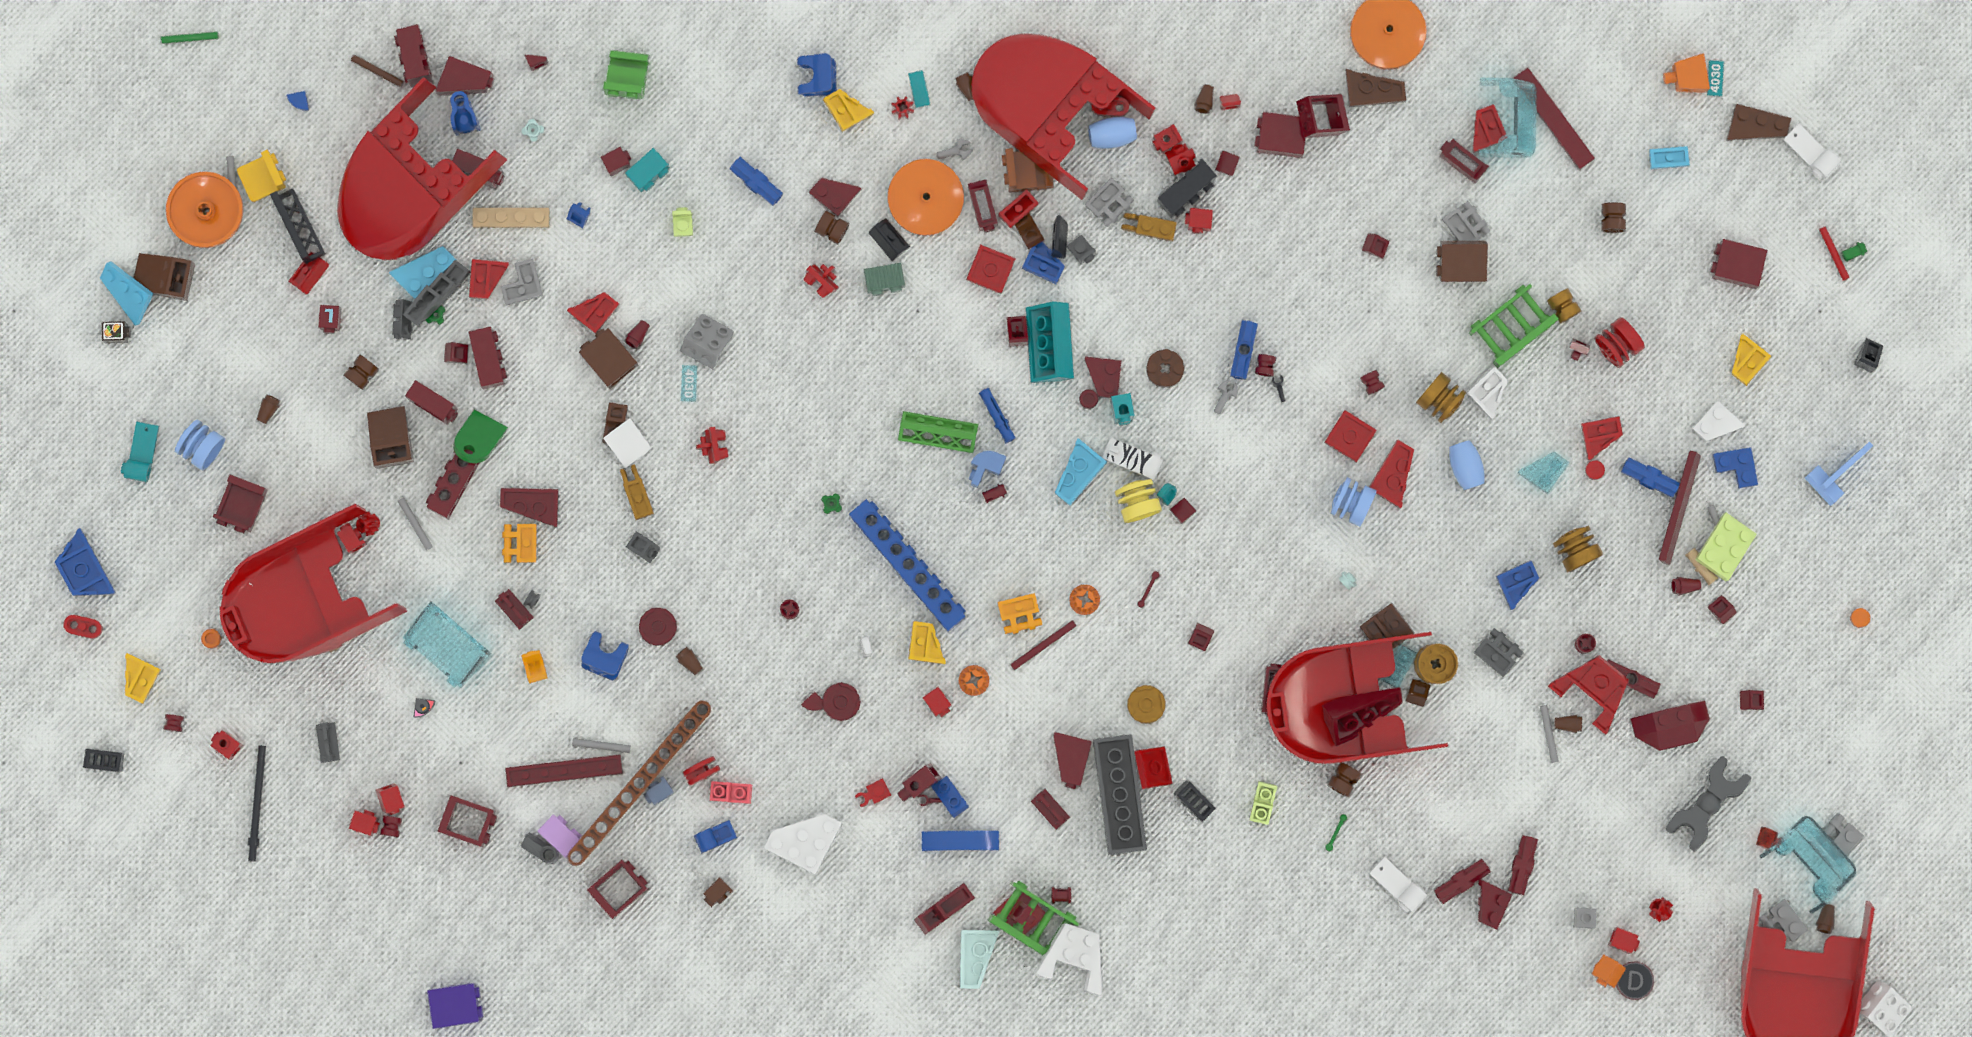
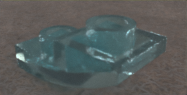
(1403, 659)

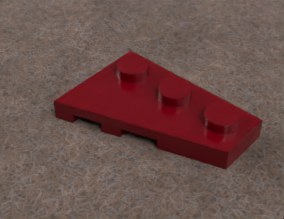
(532, 503)

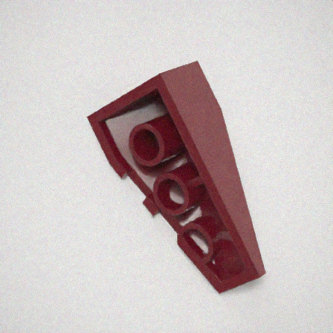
(1352, 713)

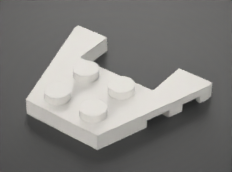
(1078, 949)

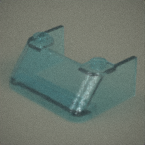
(1523, 141)
(1819, 855)

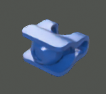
(824, 78)
(463, 117)
(601, 663)

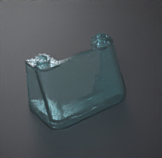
(446, 645)

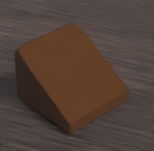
(1418, 692)

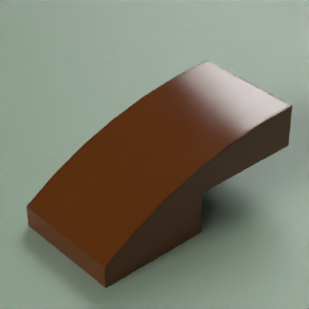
(1029, 231)
(615, 417)

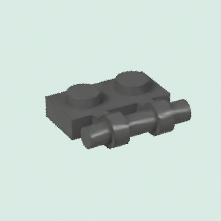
(1494, 656)

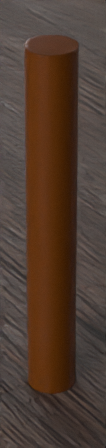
(378, 71)

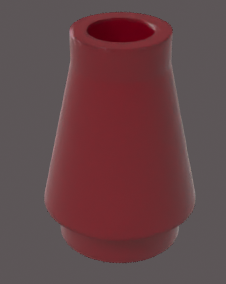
(637, 334)
(1685, 585)

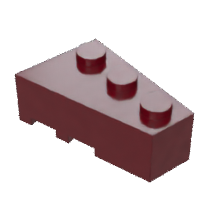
(413, 54)

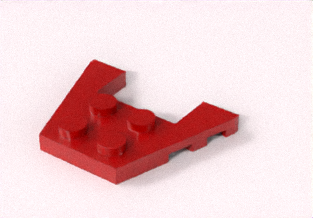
(1599, 682)

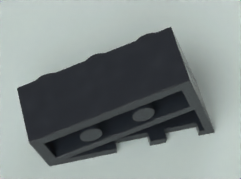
(1187, 189)

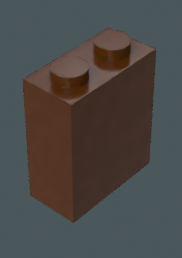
(1462, 261)
(608, 357)

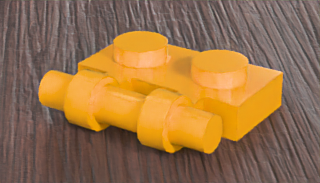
(526, 543)
(1019, 607)

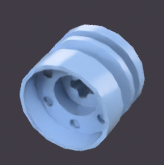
(196, 442)
(1353, 501)

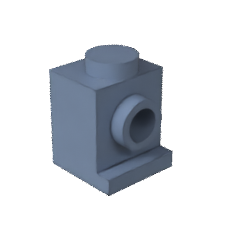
(658, 791)

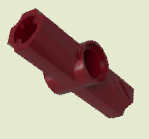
(1642, 684)
(1523, 865)
(1462, 881)

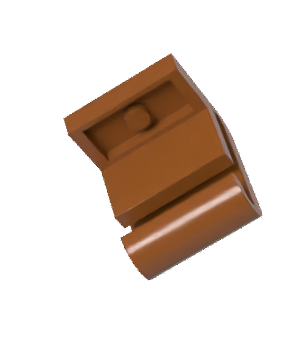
(1024, 173)

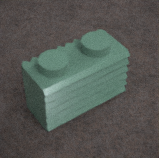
(884, 278)

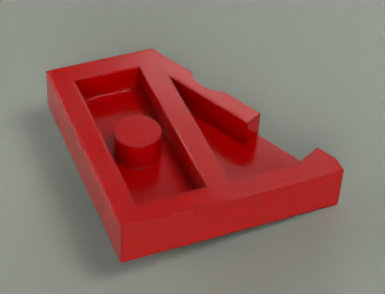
(1600, 434)

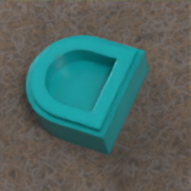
(1167, 493)

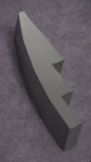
(437, 293)

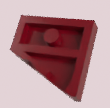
(834, 194)
(1104, 375)
(1492, 904)

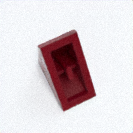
(1017, 331)

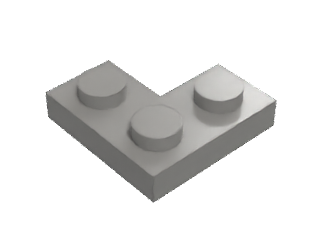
(528, 284)

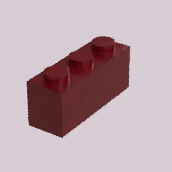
(487, 357)

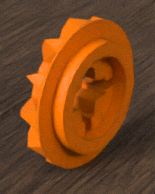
(1088, 608)
(969, 688)

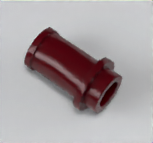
(994, 493)

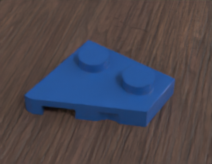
(1043, 264)

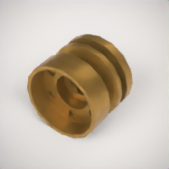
(1441, 397)
(1577, 548)
(1445, 658)

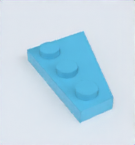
(422, 271)
(127, 291)
(1080, 471)

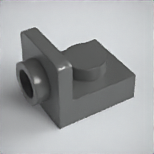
(1082, 250)
(643, 547)

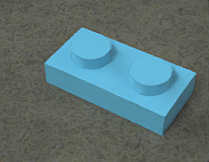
(1669, 157)

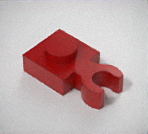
(876, 791)

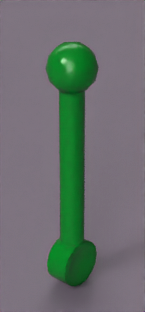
(1329, 847)

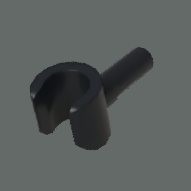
(1279, 388)

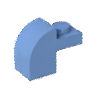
(986, 461)

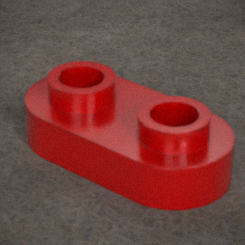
(1111, 110)
(83, 626)

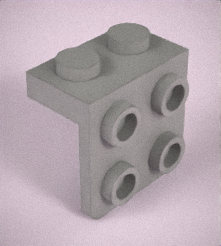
(706, 341)

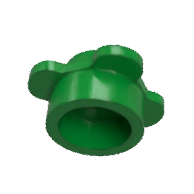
(439, 318)
(835, 507)

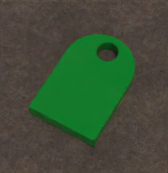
(480, 436)

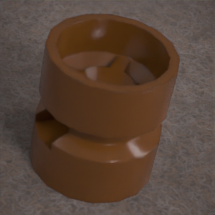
(1613, 217)
(831, 227)
(361, 372)
(1344, 779)

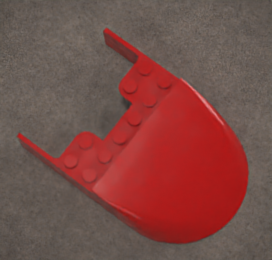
(1033, 89)
(392, 196)
(294, 599)
(1323, 676)
(1798, 989)

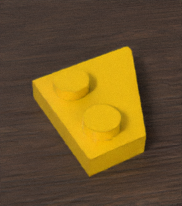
(846, 110)
(1749, 360)
(924, 644)
(139, 678)

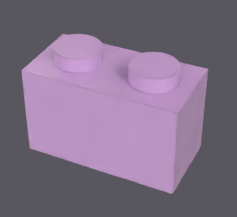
(559, 834)

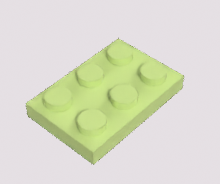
(1725, 546)

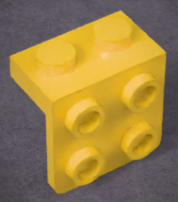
(262, 176)

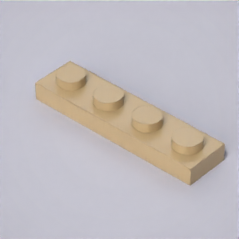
(511, 217)

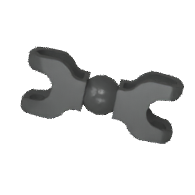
(1708, 803)

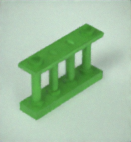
(1515, 343)
(1016, 930)

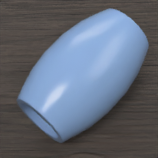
(1112, 132)
(1466, 465)

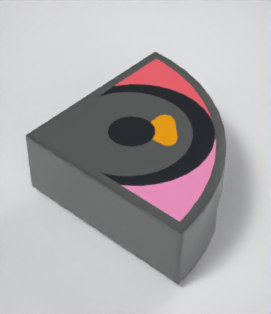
(423, 707)

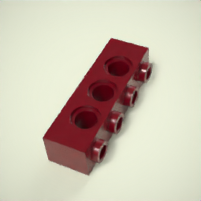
(456, 490)

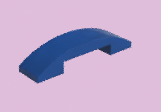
(960, 840)

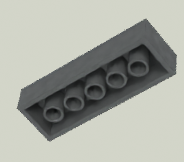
(1119, 794)

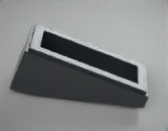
(118, 762)
(1193, 790)

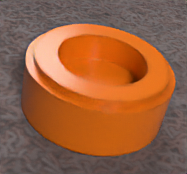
(1860, 618)
(211, 638)

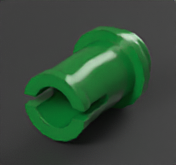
(1855, 251)

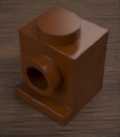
(717, 892)

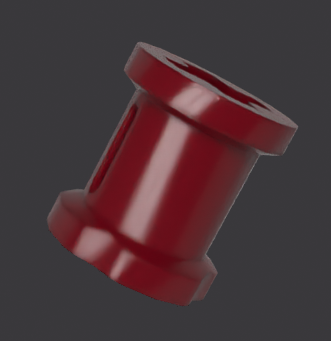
(1061, 895)

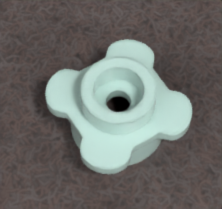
(532, 125)
(1348, 580)

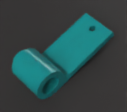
(142, 452)

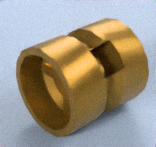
(1564, 305)

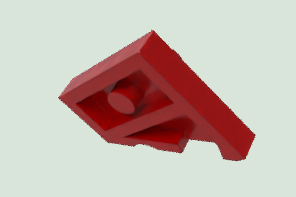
(1487, 128)
(485, 277)
(594, 311)

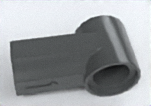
(539, 848)

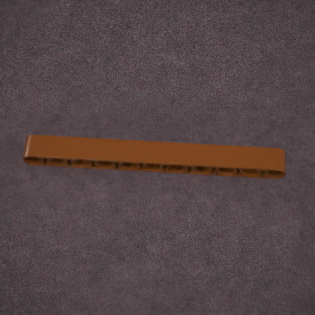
(645, 776)

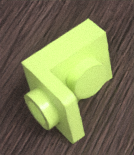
(682, 222)

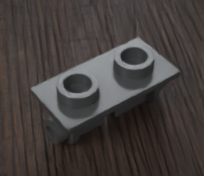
(403, 327)
(327, 742)

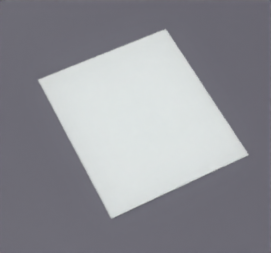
(627, 443)

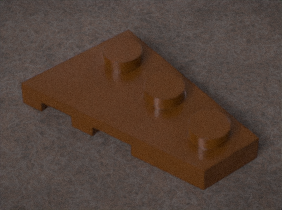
(1373, 90)
(1754, 123)

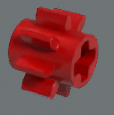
(900, 102)
(368, 523)
(1661, 909)

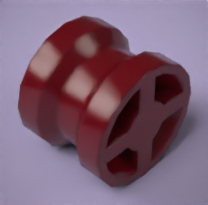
(790, 606)
(173, 723)

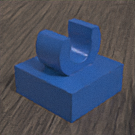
(578, 215)

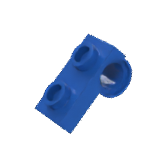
(950, 797)
(715, 836)

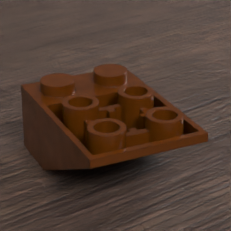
(165, 275)
(389, 437)

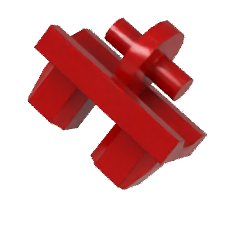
(821, 275)
(709, 445)

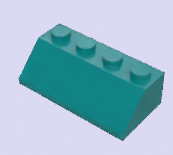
(1049, 342)

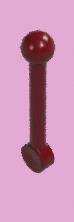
(1155, 575)

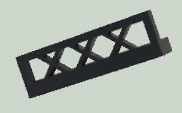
(290, 225)

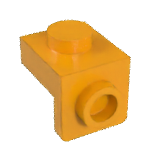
(534, 666)

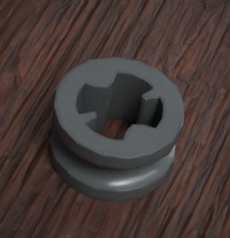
(532, 599)

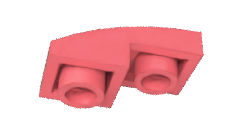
(731, 792)

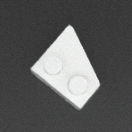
(1488, 391)
(1716, 423)

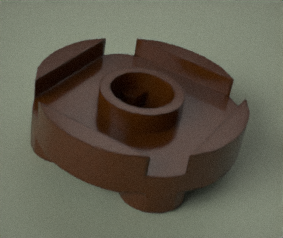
(1165, 379)

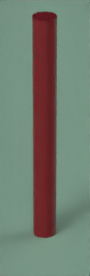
(1043, 645)

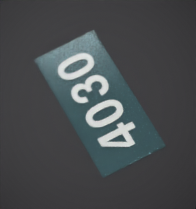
(689, 383)

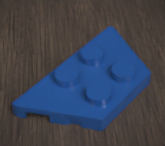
(82, 568)

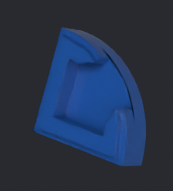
(299, 100)

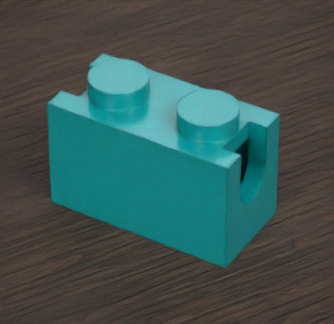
(647, 170)
(1122, 409)

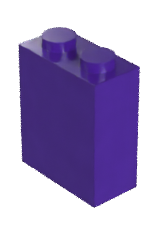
(455, 1005)

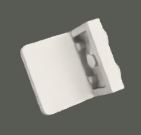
(1884, 1007)

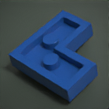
(1740, 461)

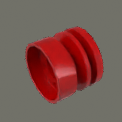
(1623, 340)

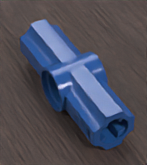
(756, 181)
(1246, 338)
(1650, 477)

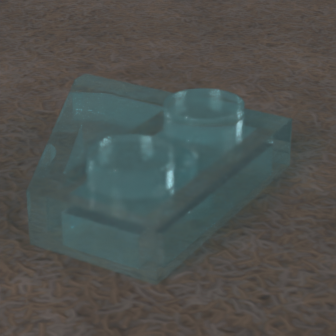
(1545, 471)

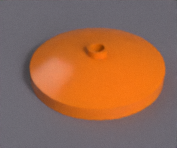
(1386, 48)
(192, 197)
(907, 200)

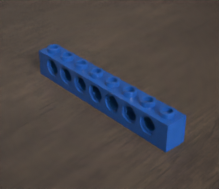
(947, 620)

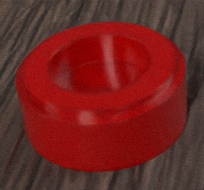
(1594, 470)

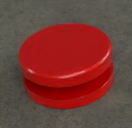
(700, 771)

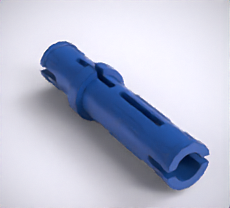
(997, 415)

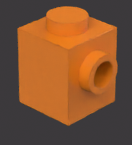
(1608, 971)

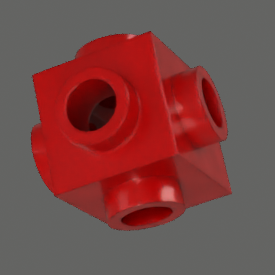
(1181, 158)

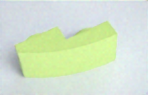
(1263, 802)

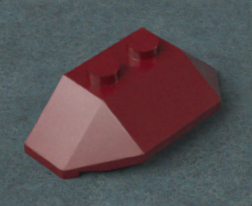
(1672, 726)

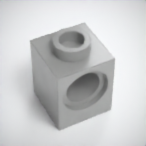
(1585, 918)

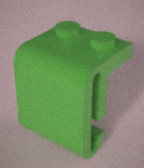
(626, 75)

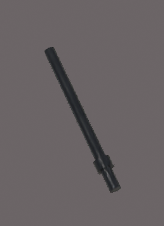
(254, 841)

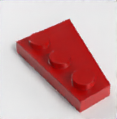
(1393, 474)

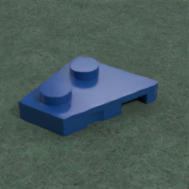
(1517, 582)

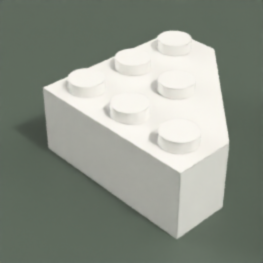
(805, 841)

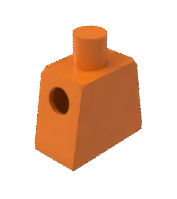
(1689, 75)

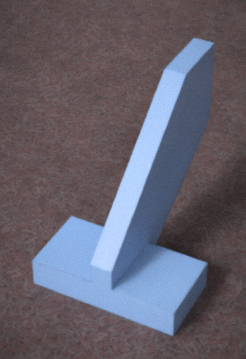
(1825, 485)

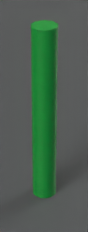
(189, 37)

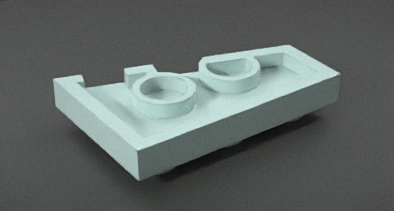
(975, 954)

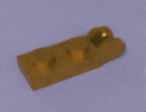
(1151, 227)
(637, 494)

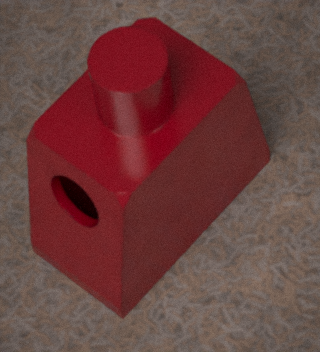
(925, 777)

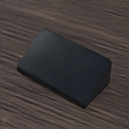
(889, 239)
(1059, 239)

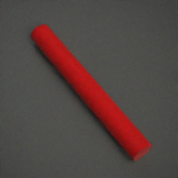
(1834, 253)

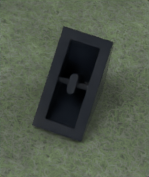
(1869, 355)

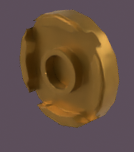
(1146, 704)

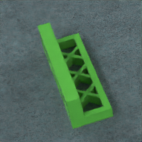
(938, 428)

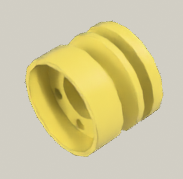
(1138, 501)

